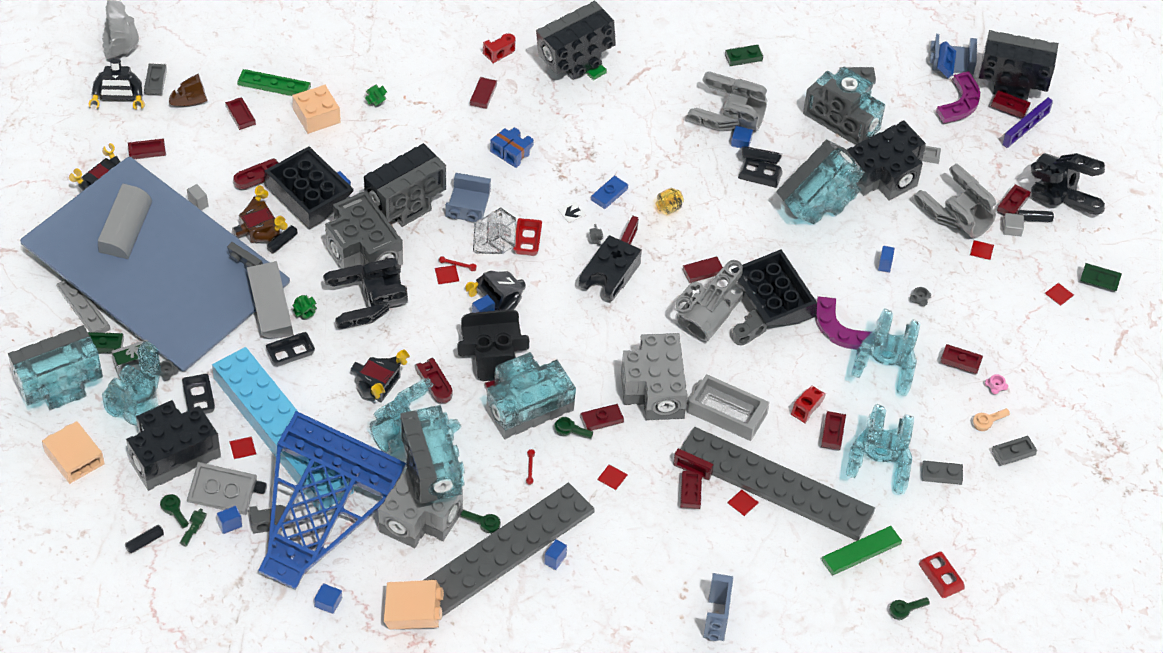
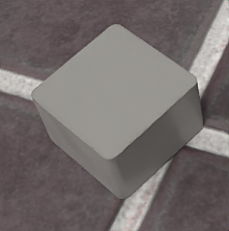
(197, 197)
(1013, 224)

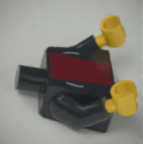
(97, 171)
(379, 375)

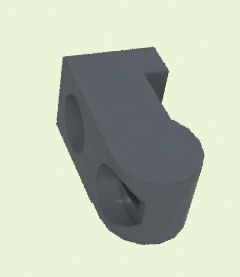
(749, 330)
(261, 518)

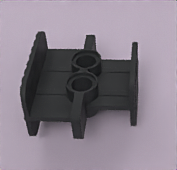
(492, 339)

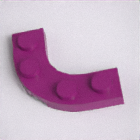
(966, 104)
(838, 334)

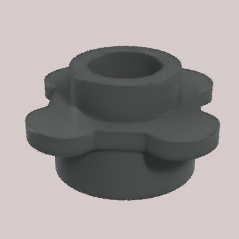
(596, 234)
(920, 296)
(167, 370)

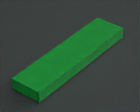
(272, 83)
(861, 550)

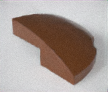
(189, 93)

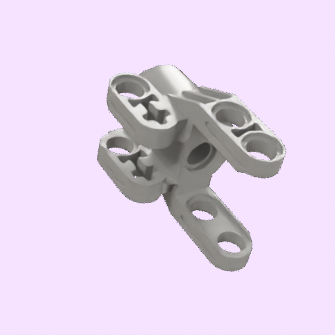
(744, 108)
(969, 211)
(708, 308)

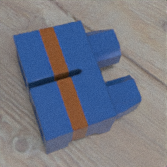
(510, 146)

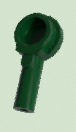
(565, 426)
(171, 505)
(197, 520)
(489, 522)
(900, 609)

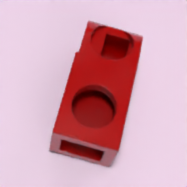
(499, 48)
(807, 403)

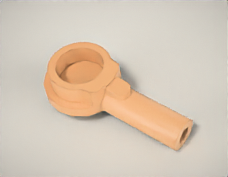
(984, 421)

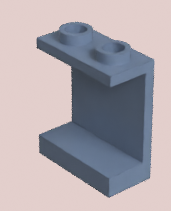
(965, 56)
(468, 197)
(720, 594)

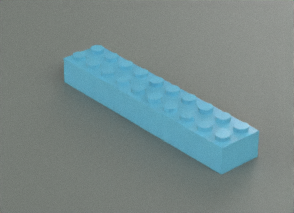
(268, 414)

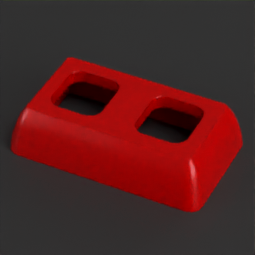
(532, 225)
(934, 575)

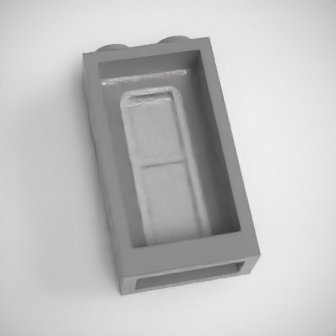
(727, 407)

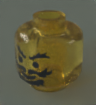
(669, 200)

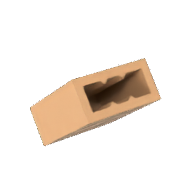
(73, 452)
(413, 604)

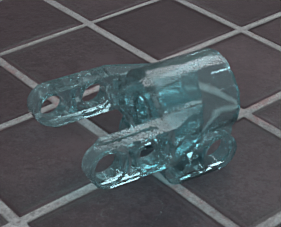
(890, 350)
(135, 389)
(387, 426)
(884, 447)

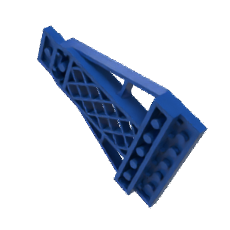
(334, 454)

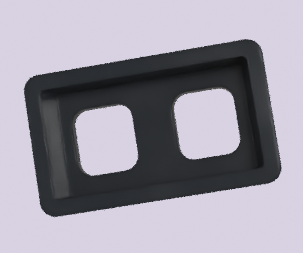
(761, 155)
(759, 176)
(287, 345)
(198, 381)

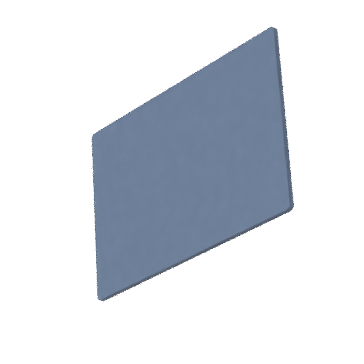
(179, 278)

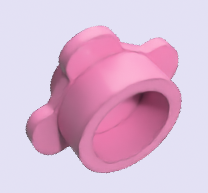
(996, 383)

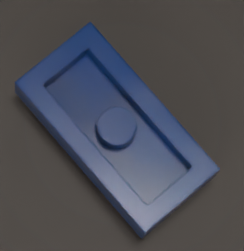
(946, 59)
(609, 192)

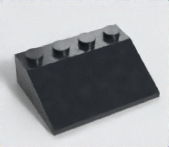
(307, 186)
(777, 290)

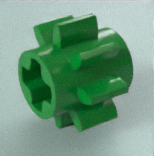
(376, 94)
(304, 306)

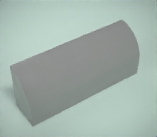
(124, 222)
(270, 300)

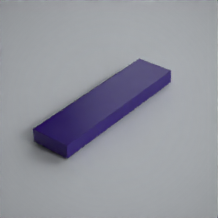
(1027, 122)

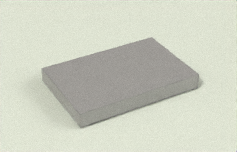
(221, 488)

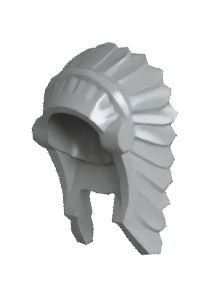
(120, 31)

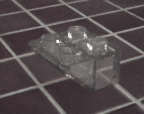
(495, 233)

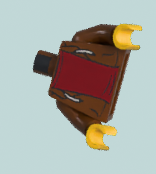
(258, 221)

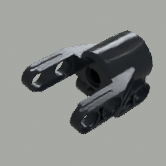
(1060, 181)
(380, 286)

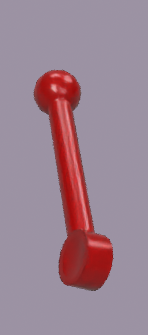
(472, 267)
(530, 453)

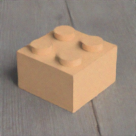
(316, 109)

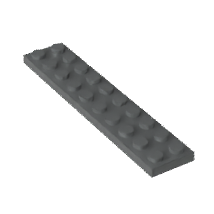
(780, 485)
(510, 545)

